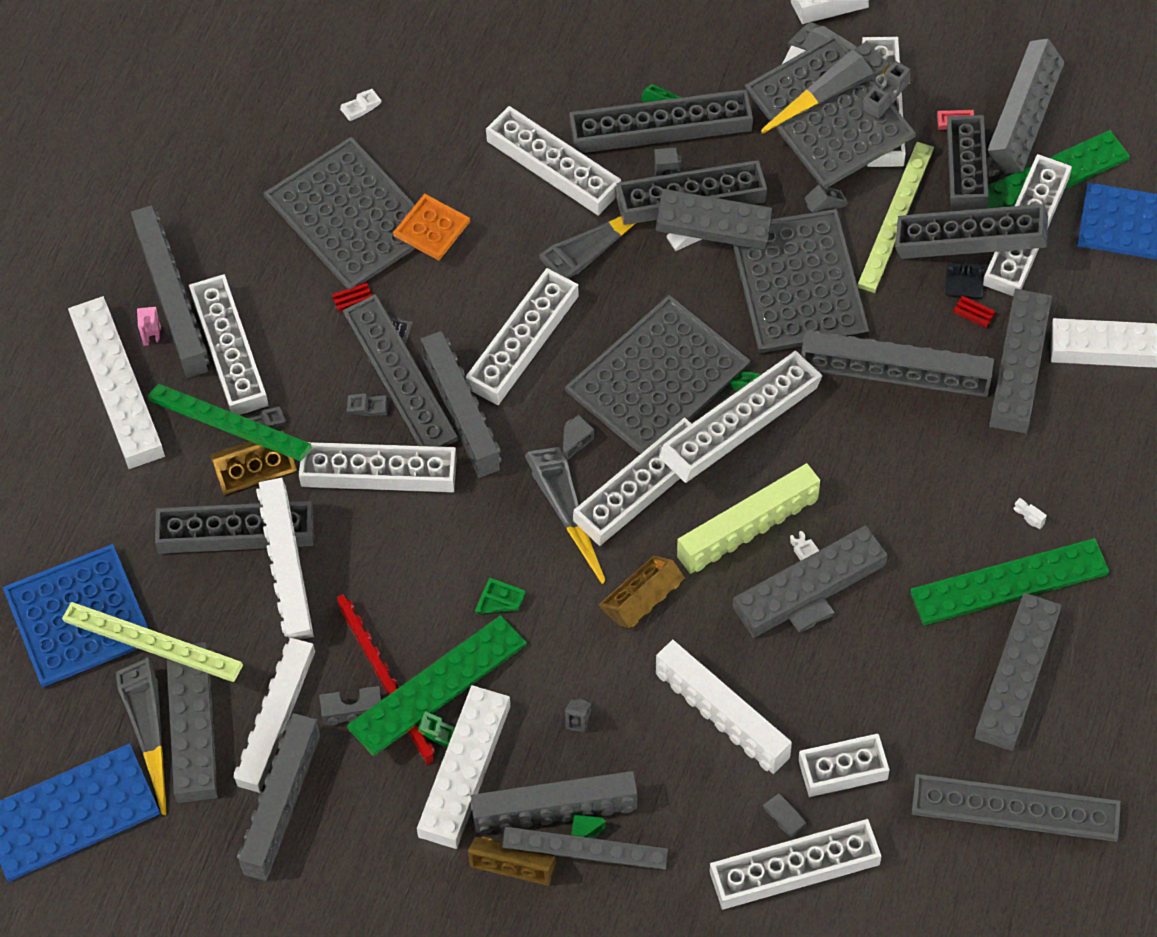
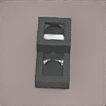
(367, 406)
(271, 417)
(810, 614)
(785, 815)

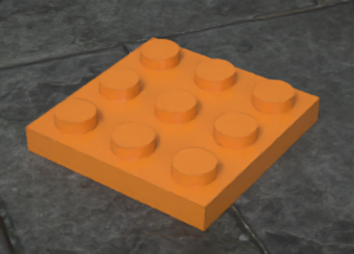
(431, 227)

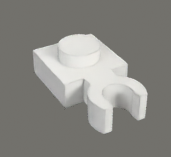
(1031, 514)
(803, 548)

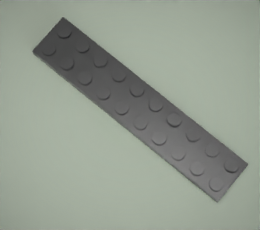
(399, 374)
(1016, 807)

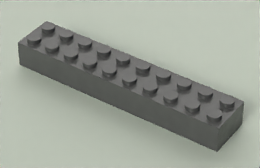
(661, 121)
(170, 291)
(898, 363)

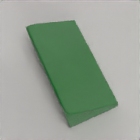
(655, 93)

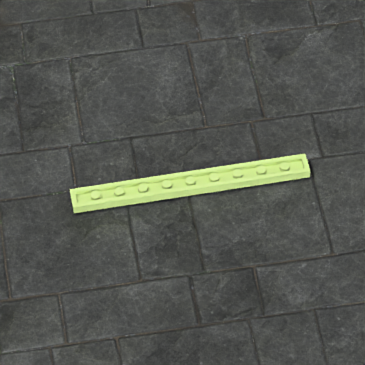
(900, 206)
(152, 642)

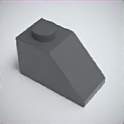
(825, 199)
(576, 436)
(577, 715)

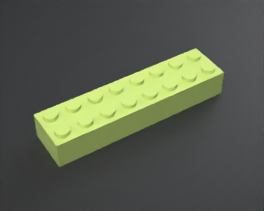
(748, 519)

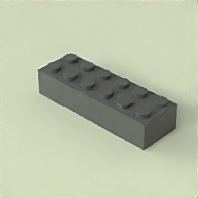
(967, 163)
(713, 219)

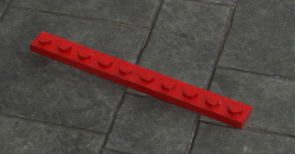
(381, 669)

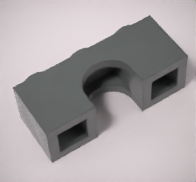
(895, 81)
(335, 711)

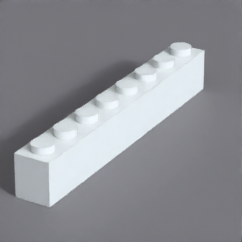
(274, 715)

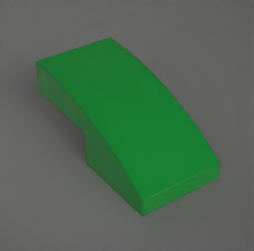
(435, 729)

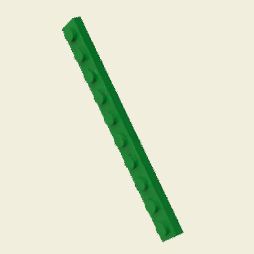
(230, 422)

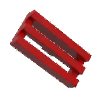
(351, 295)
(975, 309)

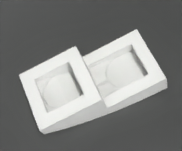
(361, 105)

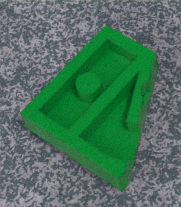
(499, 598)

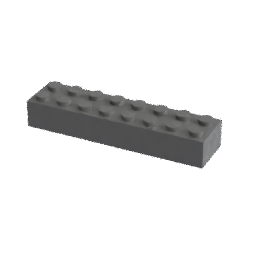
(1026, 106)
(737, 182)
(972, 231)
(1020, 361)
(460, 404)
(224, 527)
(809, 580)
(1018, 672)
(191, 732)
(278, 797)
(554, 802)

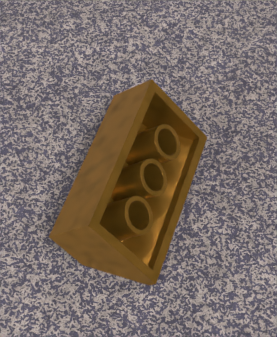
(249, 465)
(642, 591)
(528, 866)

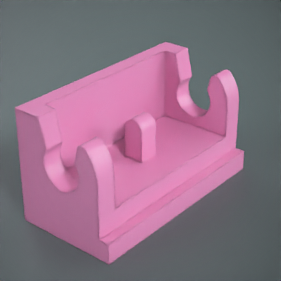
(148, 324)

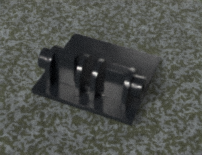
(964, 280)

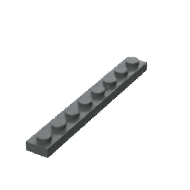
(584, 848)

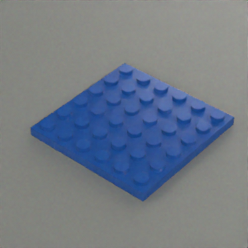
(43, 598)

